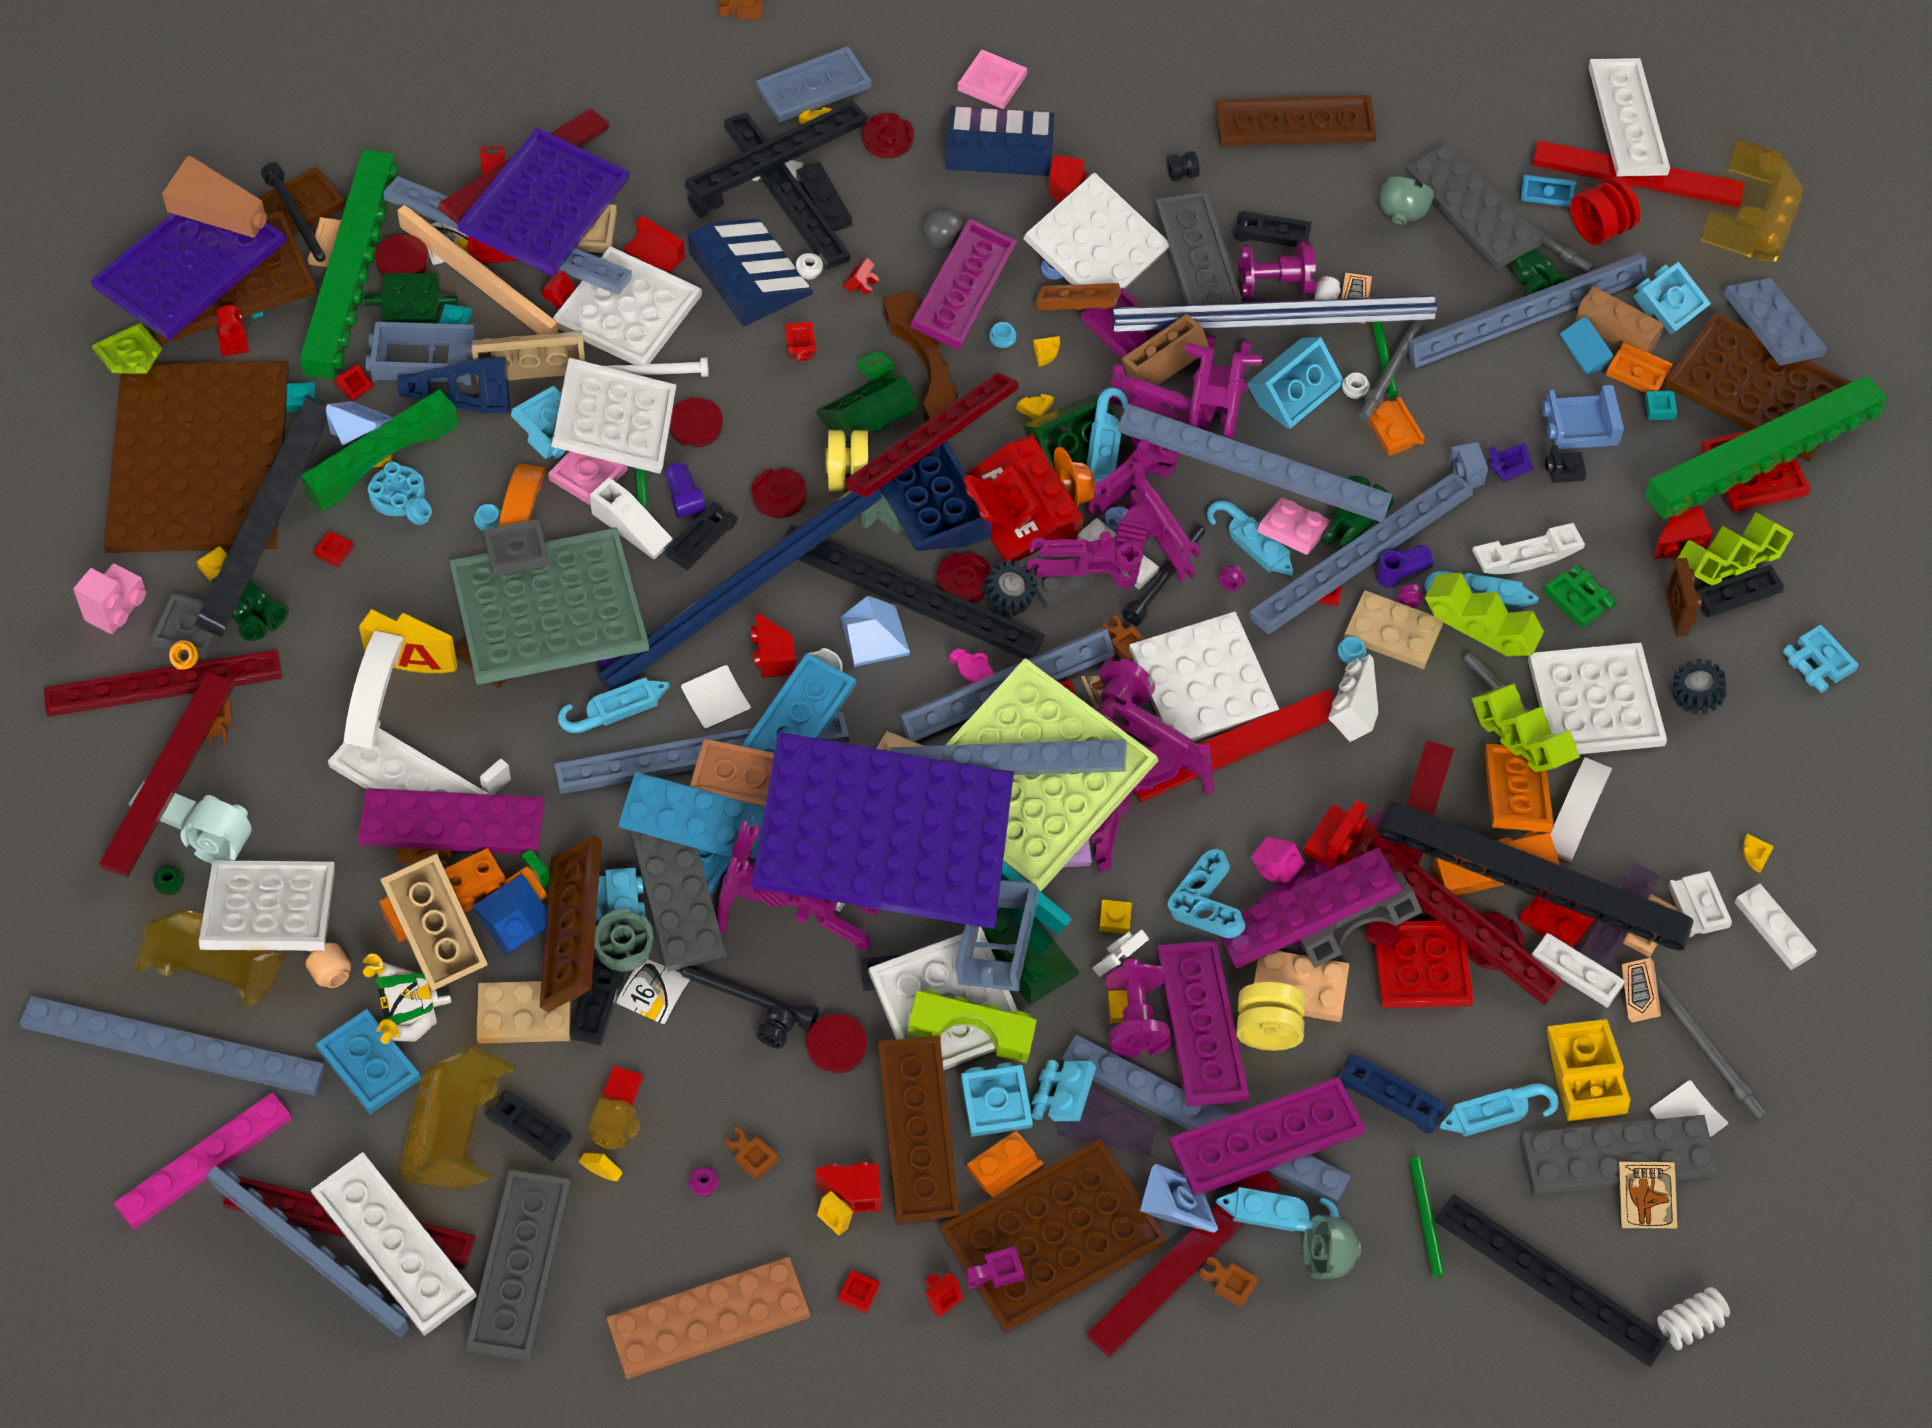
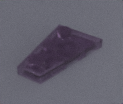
(1113, 1123)

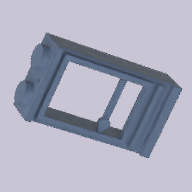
(456, 336)
(997, 973)

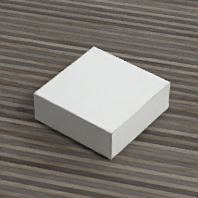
(495, 777)

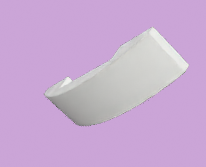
(1530, 553)
(370, 689)
(1578, 807)

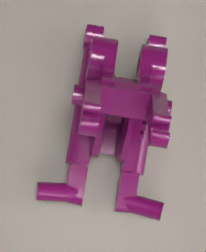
(1220, 384)
(1148, 397)
(1145, 518)
(1172, 751)
(739, 882)

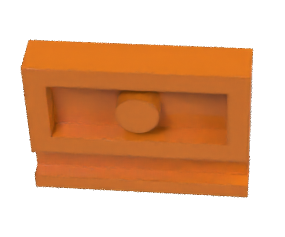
(1638, 369)
(1395, 427)
(1004, 1165)

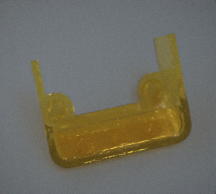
(1758, 231)
(173, 946)
(445, 1119)

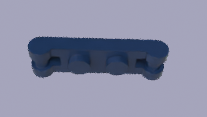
(1391, 1092)

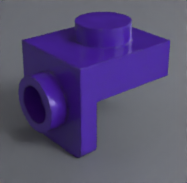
(1511, 461)

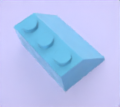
(1296, 381)

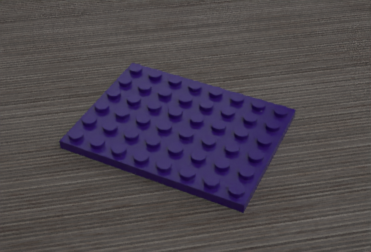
(884, 830)

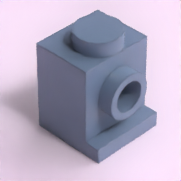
(1469, 463)

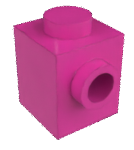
(1277, 860)

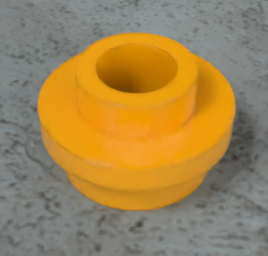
(175, 654)

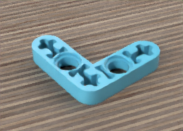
(1210, 869)

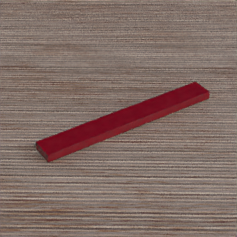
(577, 132)
(931, 435)
(158, 683)
(167, 775)
(1422, 797)
(1468, 924)
(305, 1211)
(1170, 1274)

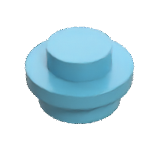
(1002, 335)
(418, 510)
(487, 517)
(1351, 649)

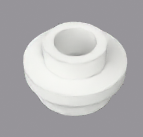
(809, 272)
(1355, 380)

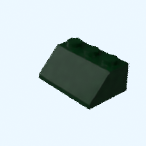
(870, 406)
(1067, 428)
(1044, 964)

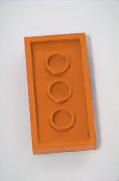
(1516, 792)

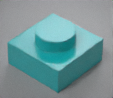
(456, 315)
(297, 393)
(1660, 405)

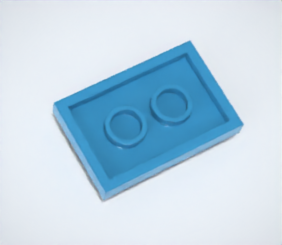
(365, 1064)

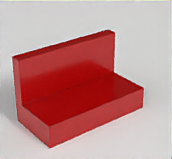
(656, 246)

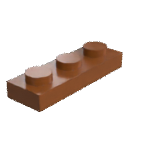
(1078, 296)

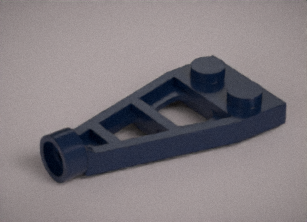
(492, 379)

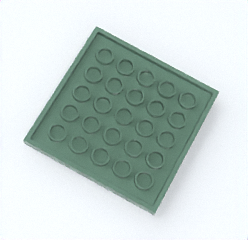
(551, 614)

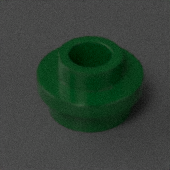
(168, 887)

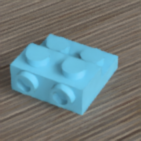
(1671, 297)
(538, 419)
(619, 891)
(996, 1099)

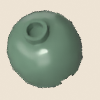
(1404, 200)
(623, 940)
(1330, 1247)

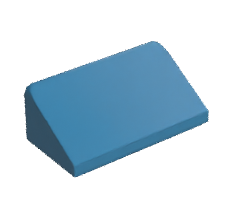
(1547, 190)
(1587, 346)

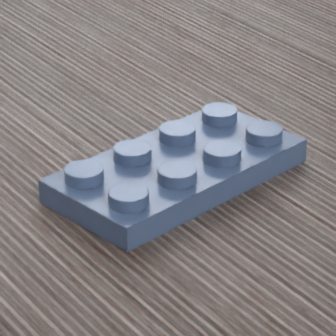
(813, 84)
(1775, 321)

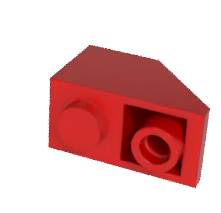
(1065, 176)
(1688, 526)
(775, 648)
(854, 1184)

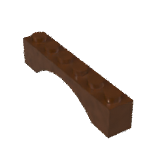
(898, 313)

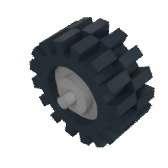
(1009, 588)
(1699, 686)

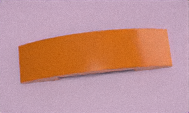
(522, 493)

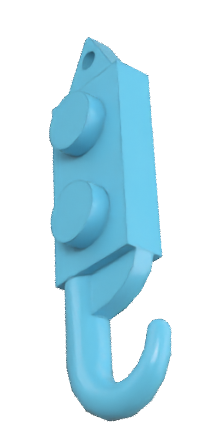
(1104, 437)
(1243, 530)
(1511, 592)
(616, 705)
(1496, 1109)
(1271, 1209)

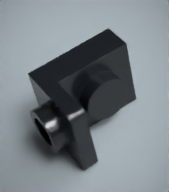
(1565, 466)

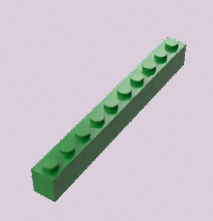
(348, 266)
(1765, 447)

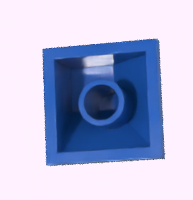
(512, 915)

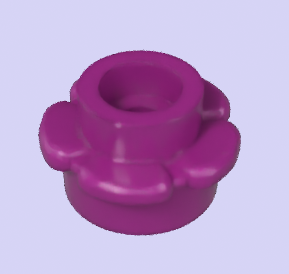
(1231, 577)
(1411, 595)
(707, 1188)

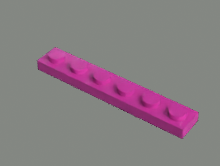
(194, 1165)

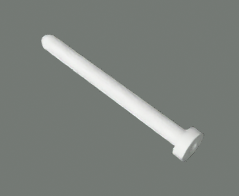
(666, 368)

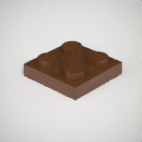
(1682, 597)

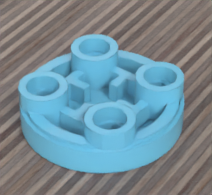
(394, 487)

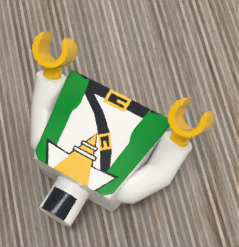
(404, 1000)

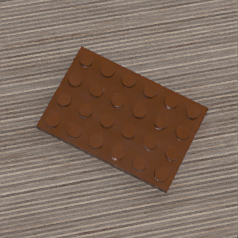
(271, 284)
(1742, 381)
(1067, 1227)

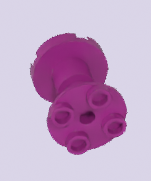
(1287, 269)
(1120, 679)
(1139, 1029)

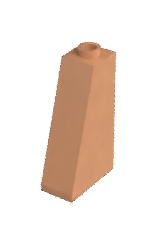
(213, 199)

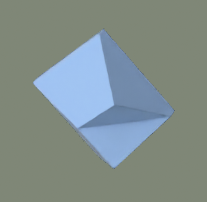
(353, 421)
(874, 632)
(1172, 1200)

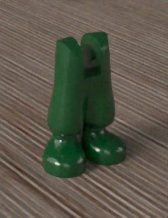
(1536, 272)
(1349, 524)
(258, 602)

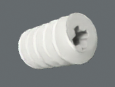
(1693, 1316)

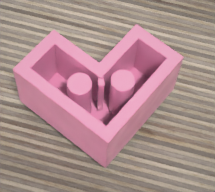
(109, 596)

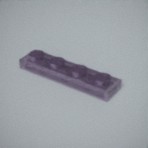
(1606, 939)

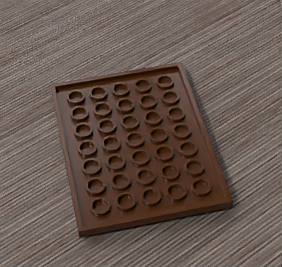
(193, 453)

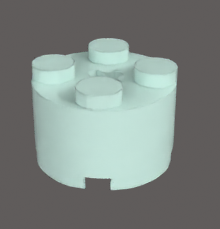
(216, 830)

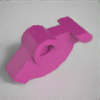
(971, 666)

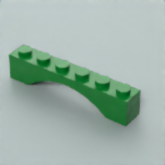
(337, 475)

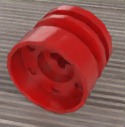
(1605, 211)

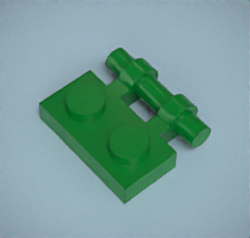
(1575, 601)

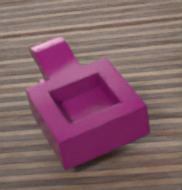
(1000, 1267)

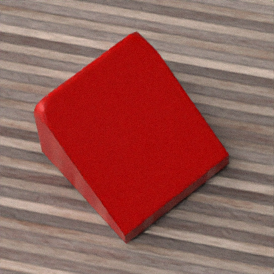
(353, 383)

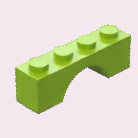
(1009, 1032)

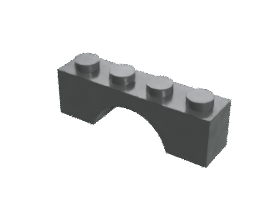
(1328, 942)

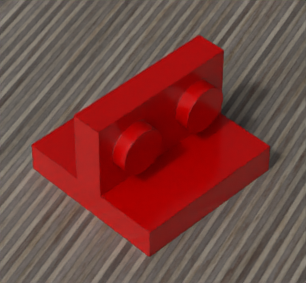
(1339, 835)

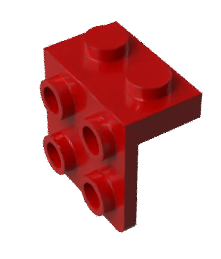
(1005, 499)

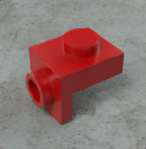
(800, 340)

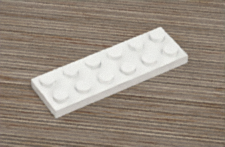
(1628, 117)
(396, 767)
(393, 1243)

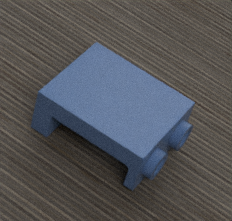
(1583, 420)

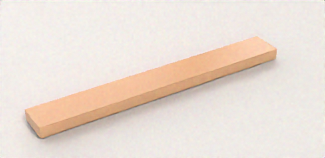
(476, 272)

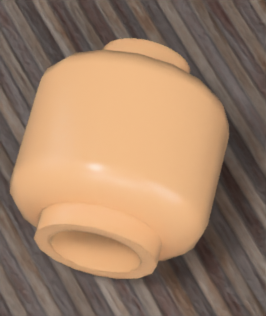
(329, 967)

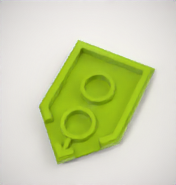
(129, 351)

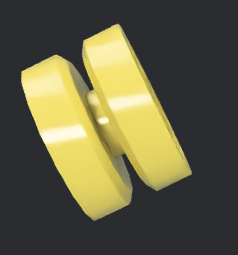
(845, 460)
(1271, 1016)

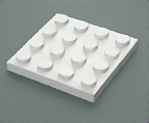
(1096, 237)
(637, 319)
(614, 415)
(1205, 677)
(1599, 697)
(267, 905)
(935, 970)

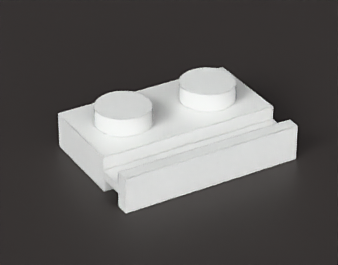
(1701, 901)
(1120, 950)

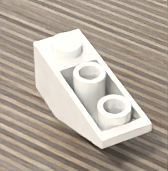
(622, 511)
(1356, 701)

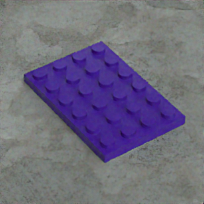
(544, 201)
(182, 270)

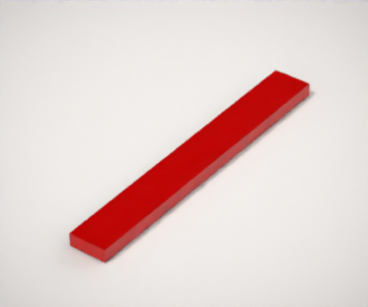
(1601, 167)
(1255, 737)

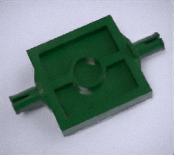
(410, 298)

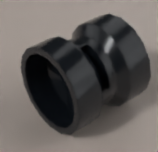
(1183, 166)
(702, 209)
(776, 1026)

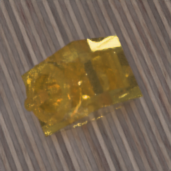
(613, 1123)

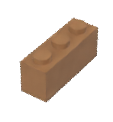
(1619, 321)
(1165, 352)

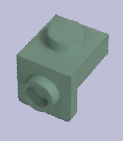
(882, 511)

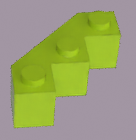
(1737, 553)
(1483, 616)
(1524, 731)

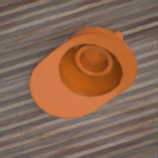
(1075, 477)

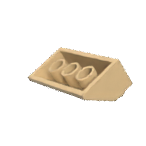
(533, 354)
(433, 922)

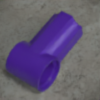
(685, 495)
(1398, 565)

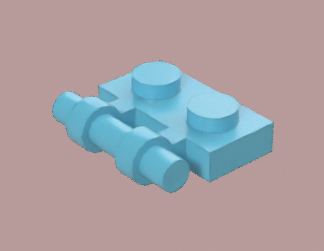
(1826, 653)
(1070, 1094)

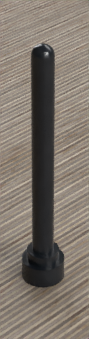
(274, 176)
(1136, 610)
(804, 1015)

